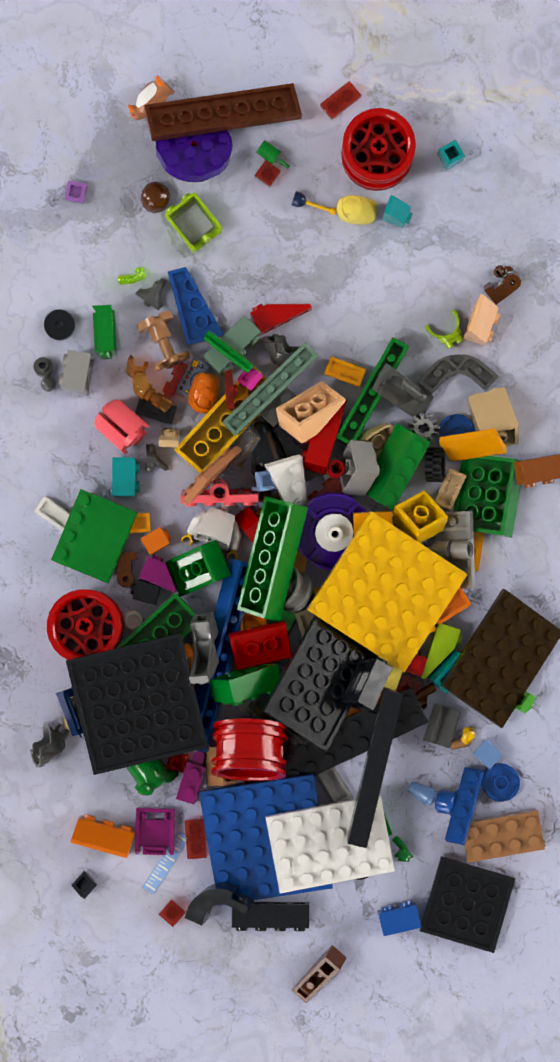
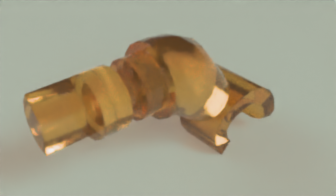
(143, 388)

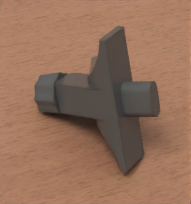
(152, 295)
(152, 459)

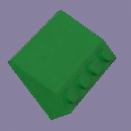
(490, 493)
(94, 536)

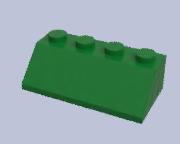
(397, 465)

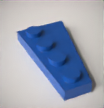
(192, 308)

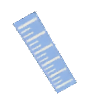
(165, 864)

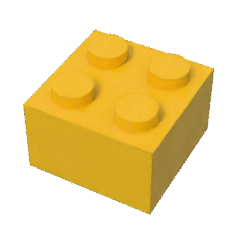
(419, 517)

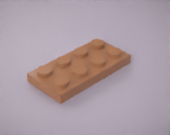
(211, 473)

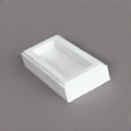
(52, 513)

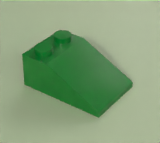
(198, 568)

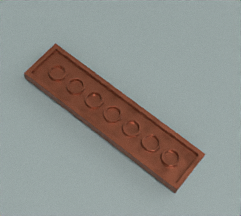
(222, 112)

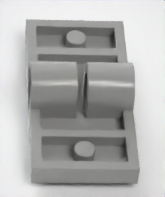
(457, 544)

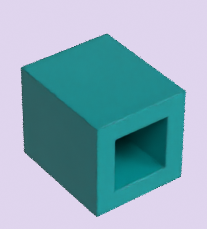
(451, 155)

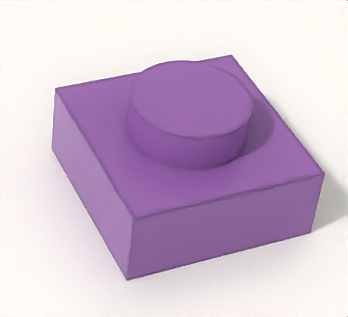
(75, 192)

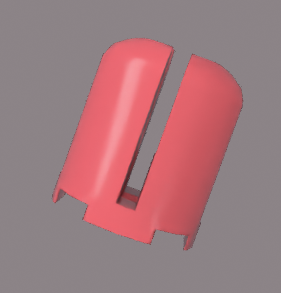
(120, 425)

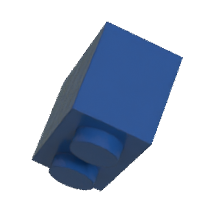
(399, 918)

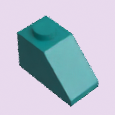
(397, 212)

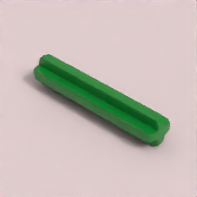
(228, 352)

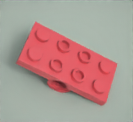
(228, 497)

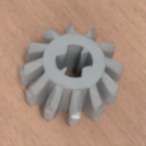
(419, 423)

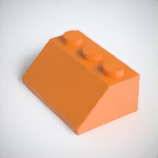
(103, 836)

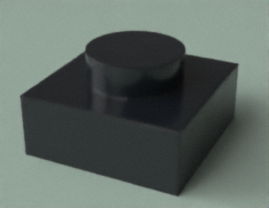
(84, 884)

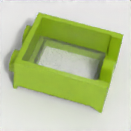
(193, 222)

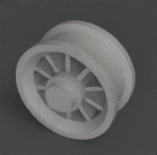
(298, 592)

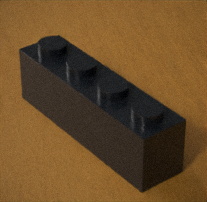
(273, 915)

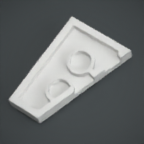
(289, 479)

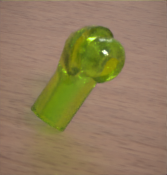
(132, 278)

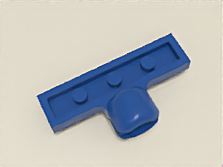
(460, 805)

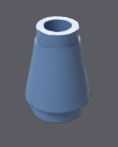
(423, 793)

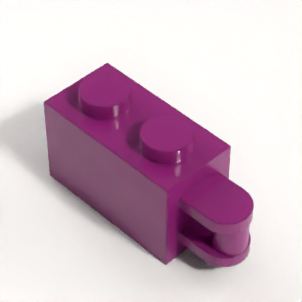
(192, 778)

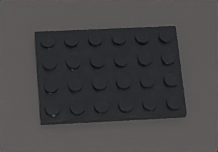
(314, 683)

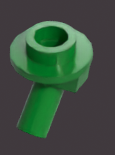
(402, 854)

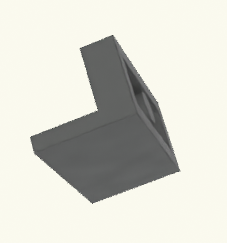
(442, 725)

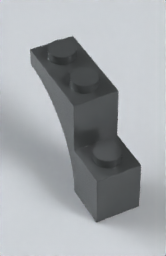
(204, 652)

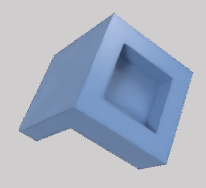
(487, 754)

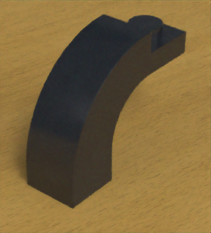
(216, 894)

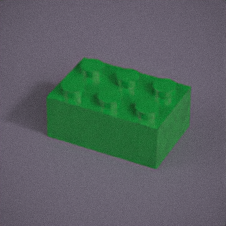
(244, 684)

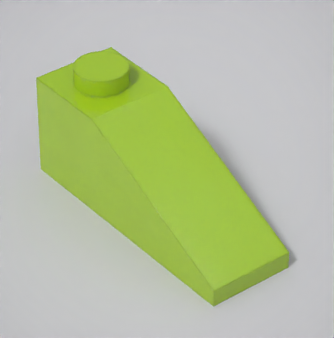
(442, 644)

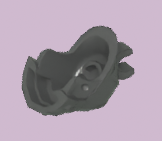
(278, 348)
(50, 746)

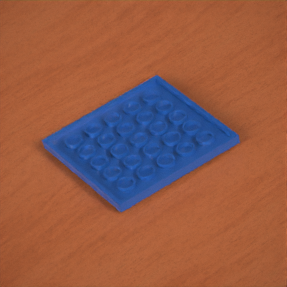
(240, 835)

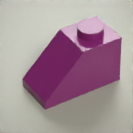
(157, 573)

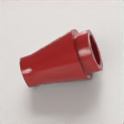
(339, 468)

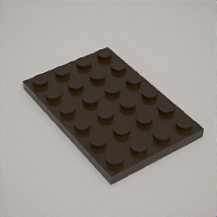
(501, 658)

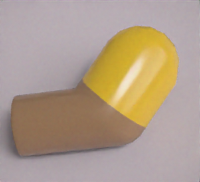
(465, 740)

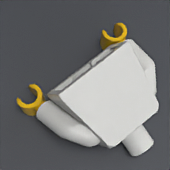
(216, 525)

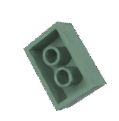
(240, 338)

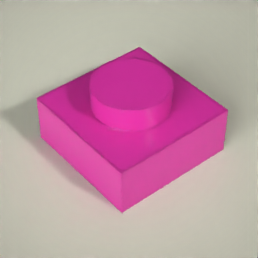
(249, 379)

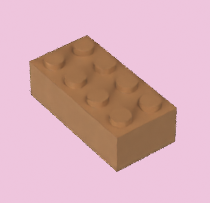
(504, 835)

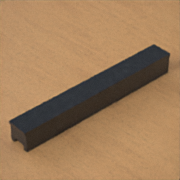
(374, 768)

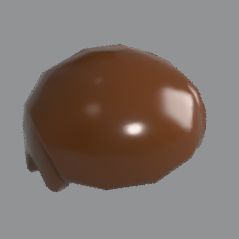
(155, 197)

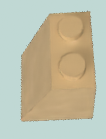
(495, 411)

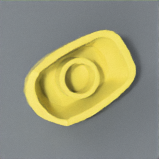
(357, 210)

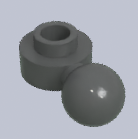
(48, 383)

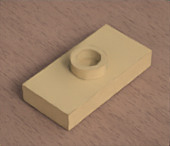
(169, 438)
(450, 489)

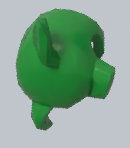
(151, 776)

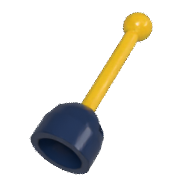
(300, 200)

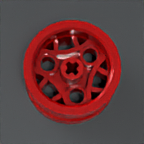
(392, 125)
(86, 615)
(249, 749)

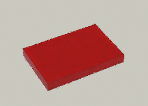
(260, 645)

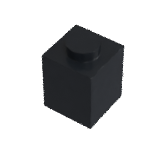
(145, 592)

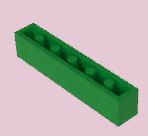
(368, 398)

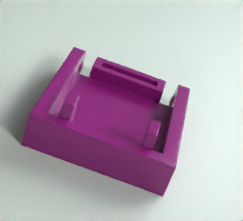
(155, 834)

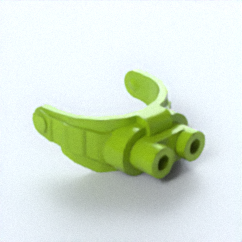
(449, 339)

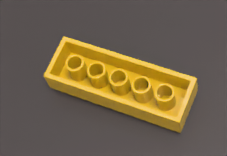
(210, 436)

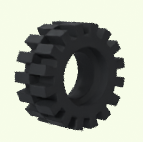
(434, 464)

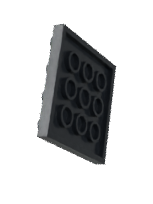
(467, 904)

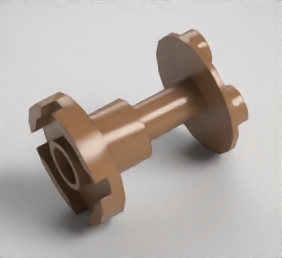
(160, 334)

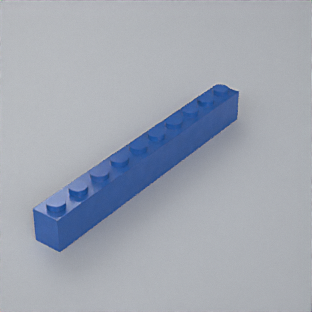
(228, 621)

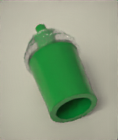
(273, 155)

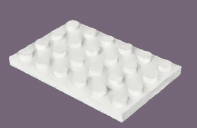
(313, 847)

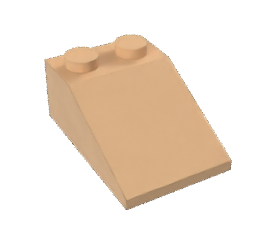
(481, 321)
(309, 411)

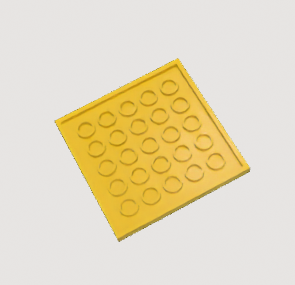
(387, 591)

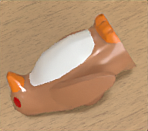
(153, 92)

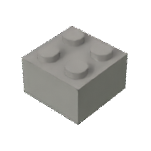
(77, 372)
(360, 468)

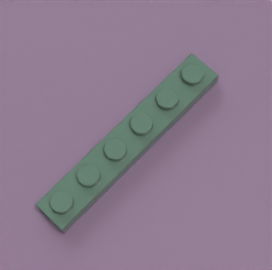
(270, 389)

